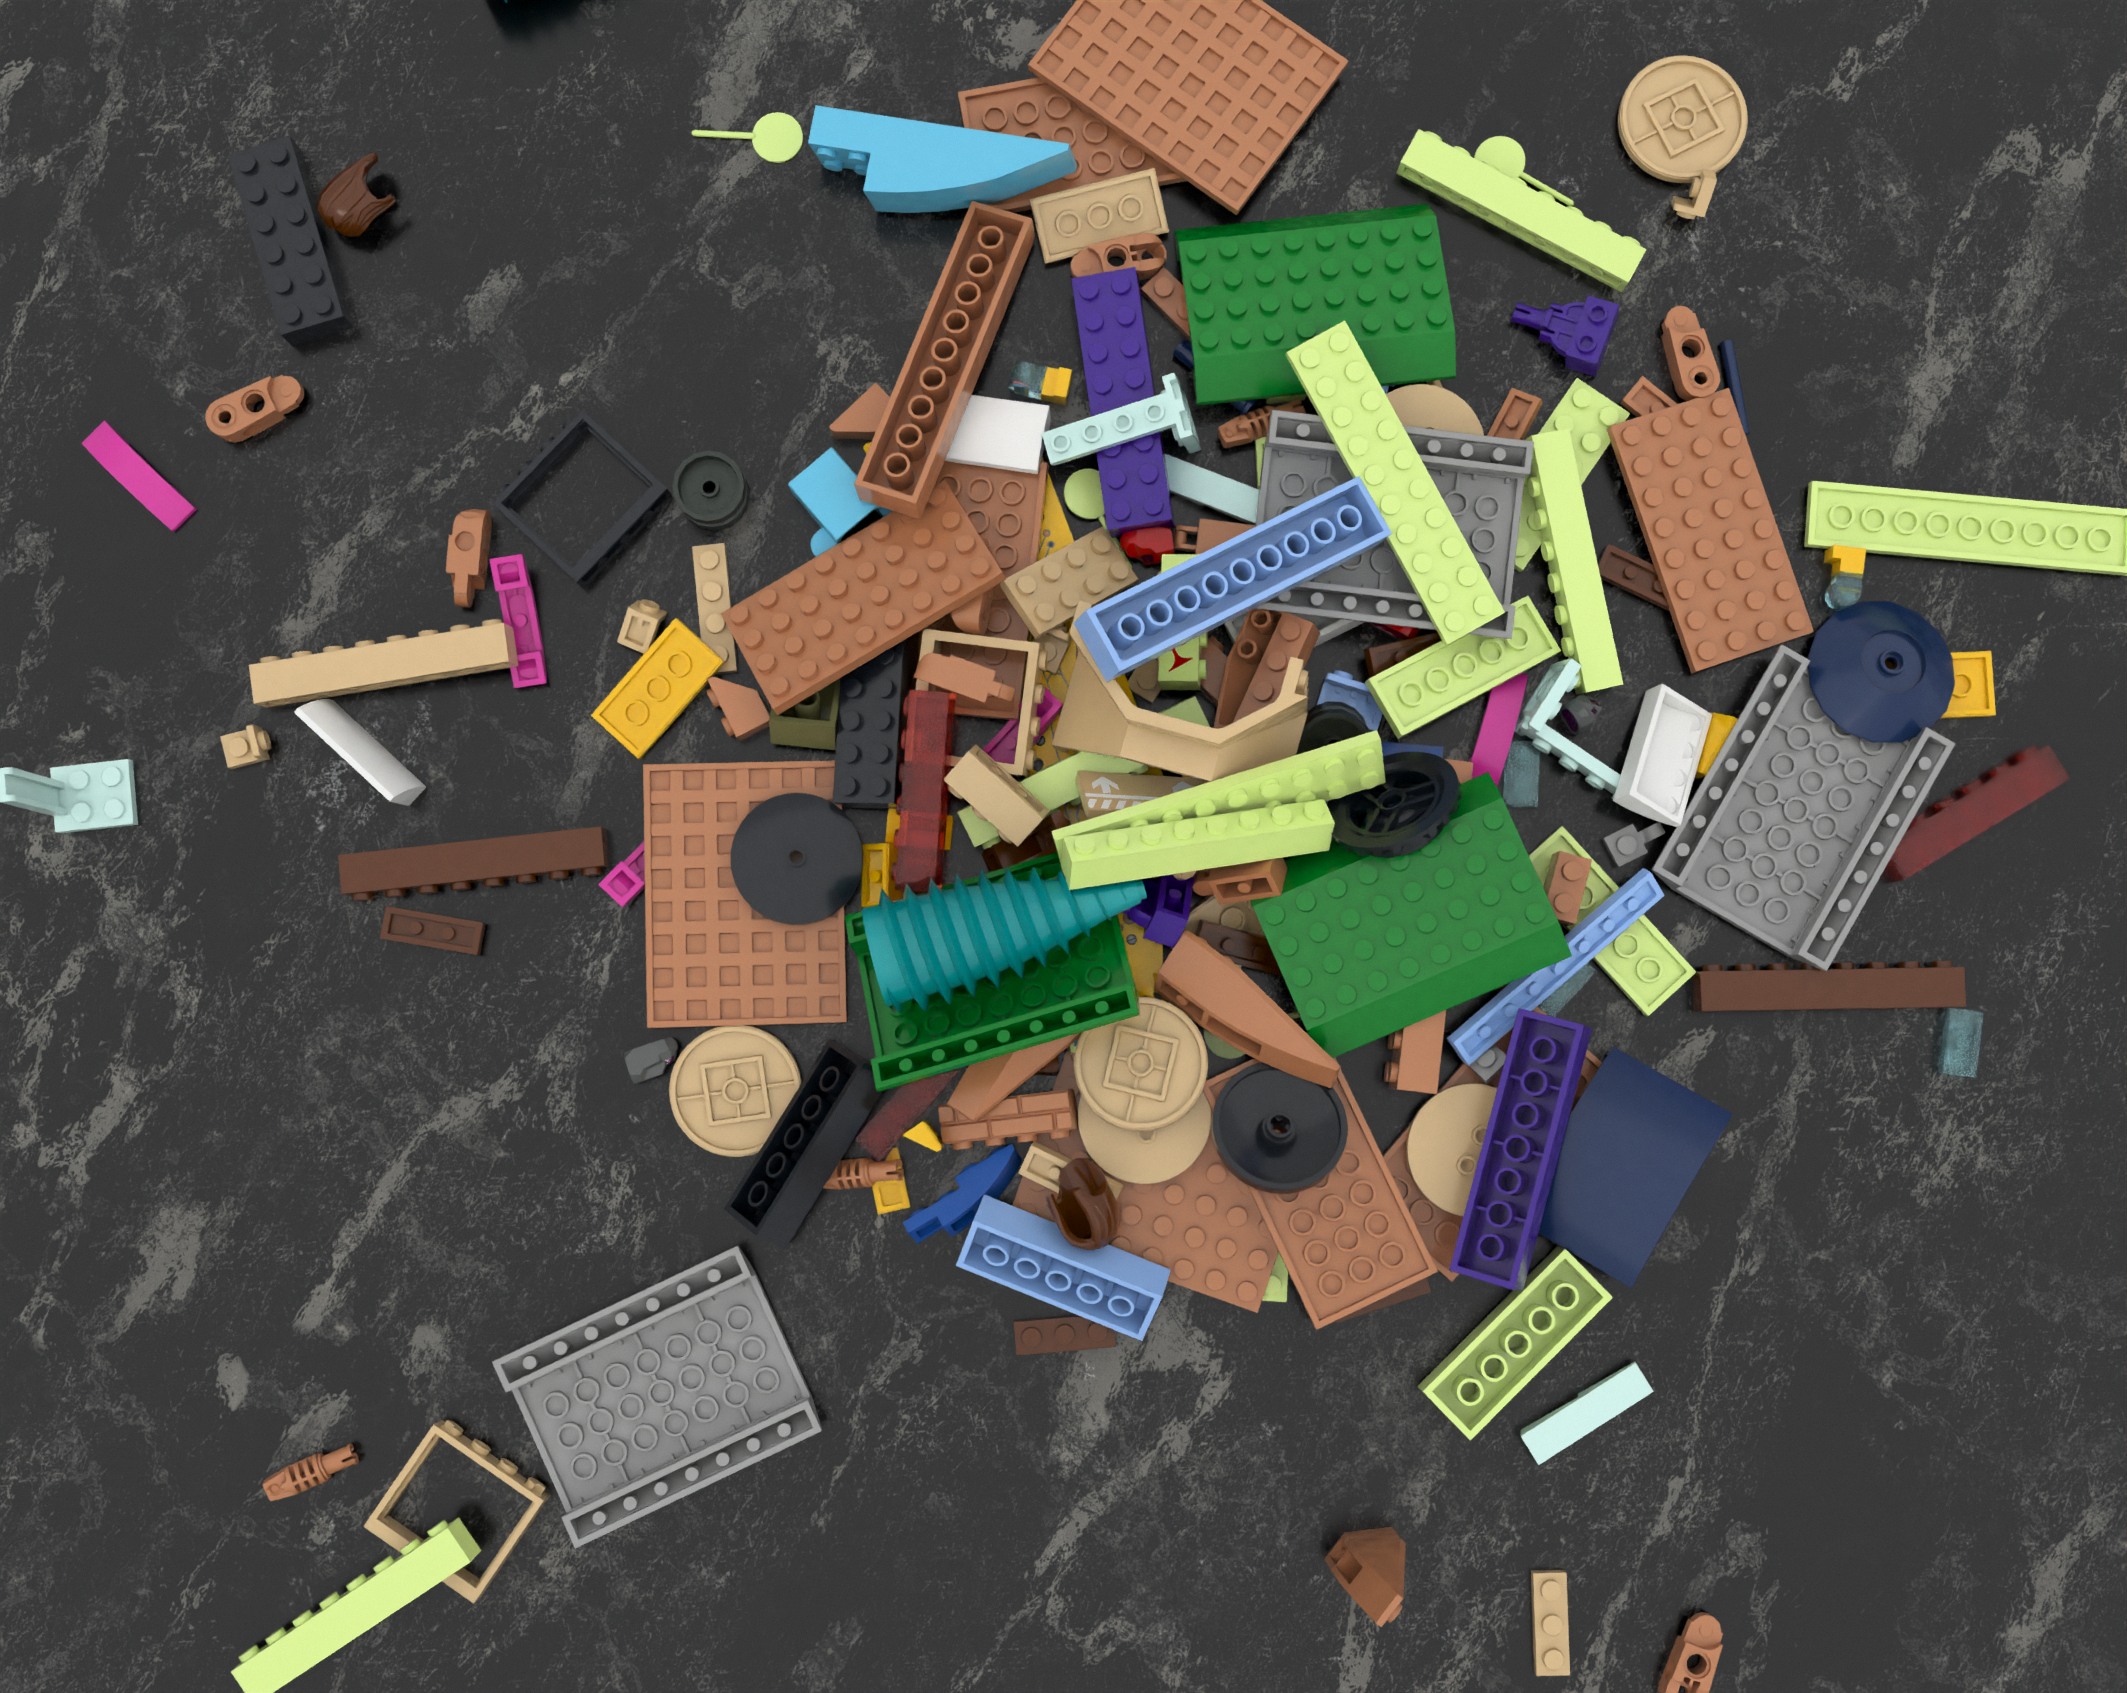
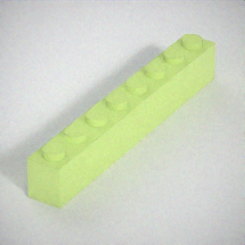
(1521, 210)
(1572, 561)
(1057, 782)
(1196, 844)
(356, 1610)

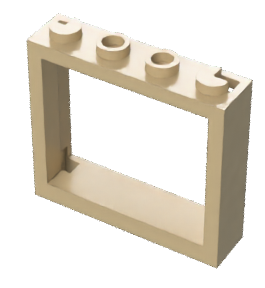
(1032, 695)
(398, 1535)

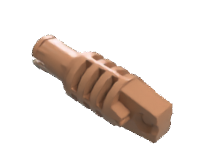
(1253, 425)
(863, 1173)
(308, 1473)

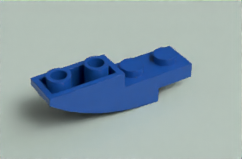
(958, 1208)

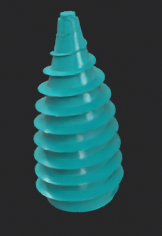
(980, 930)

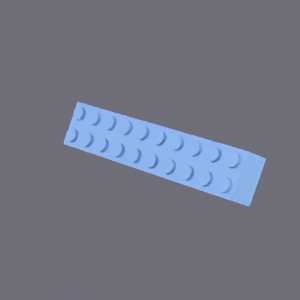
(1231, 579)

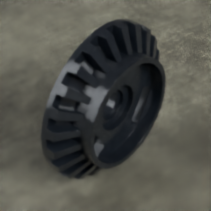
(1427, 797)

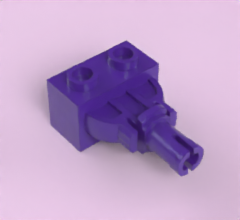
(1574, 330)
(1164, 910)

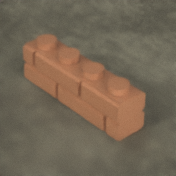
(1014, 1116)

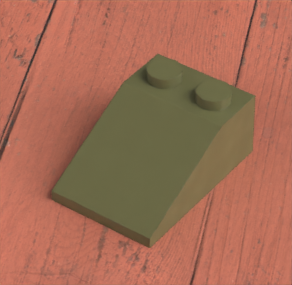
(809, 722)

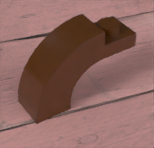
(1036, 844)

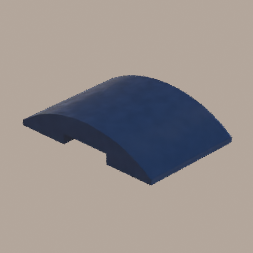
(1627, 1164)

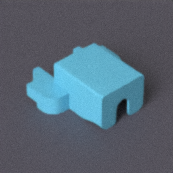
(831, 499)

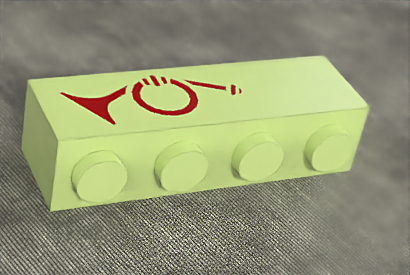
(1183, 665)

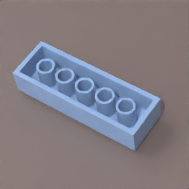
(1038, 1261)

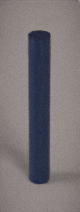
(1733, 381)

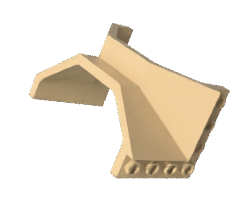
(1105, 723)

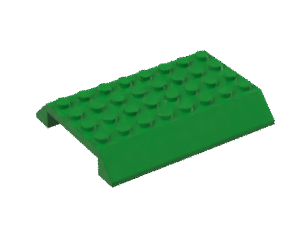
(1285, 280)
(1414, 933)
(1065, 998)

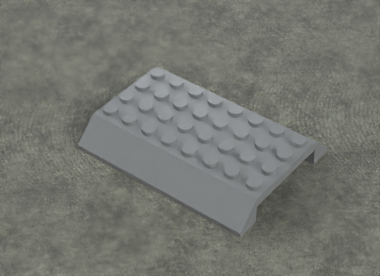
(1474, 475)
(1797, 818)
(660, 1394)

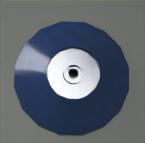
(1858, 688)

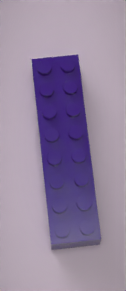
(1116, 375)
(1520, 1149)

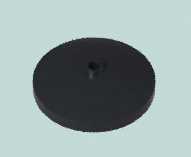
(801, 890)
(1271, 1099)

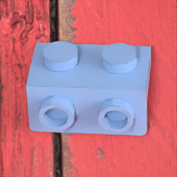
(1341, 688)

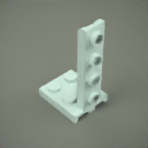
(1126, 424)
(1545, 705)
(76, 795)

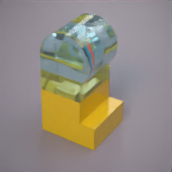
(1041, 382)
(1845, 576)

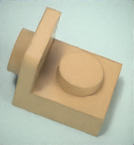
(1701, 193)
(641, 625)
(1057, 645)
(246, 746)

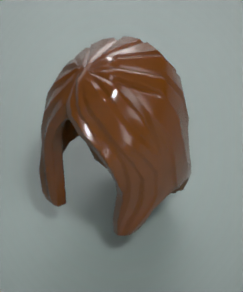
(347, 202)
(1085, 1205)

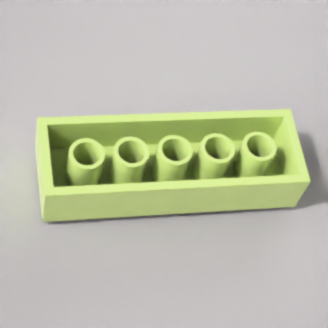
(1514, 1342)

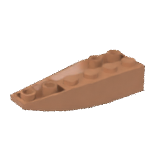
(1260, 662)
(1239, 1011)
(994, 1079)
(1371, 1570)

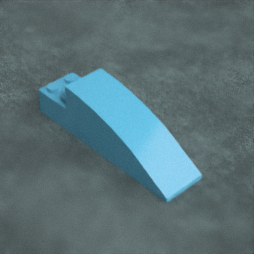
(933, 165)

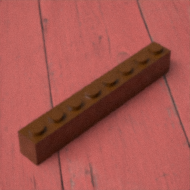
(474, 862)
(1830, 989)

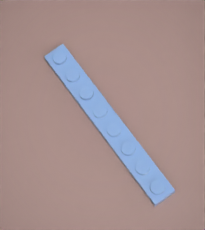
(1584, 943)

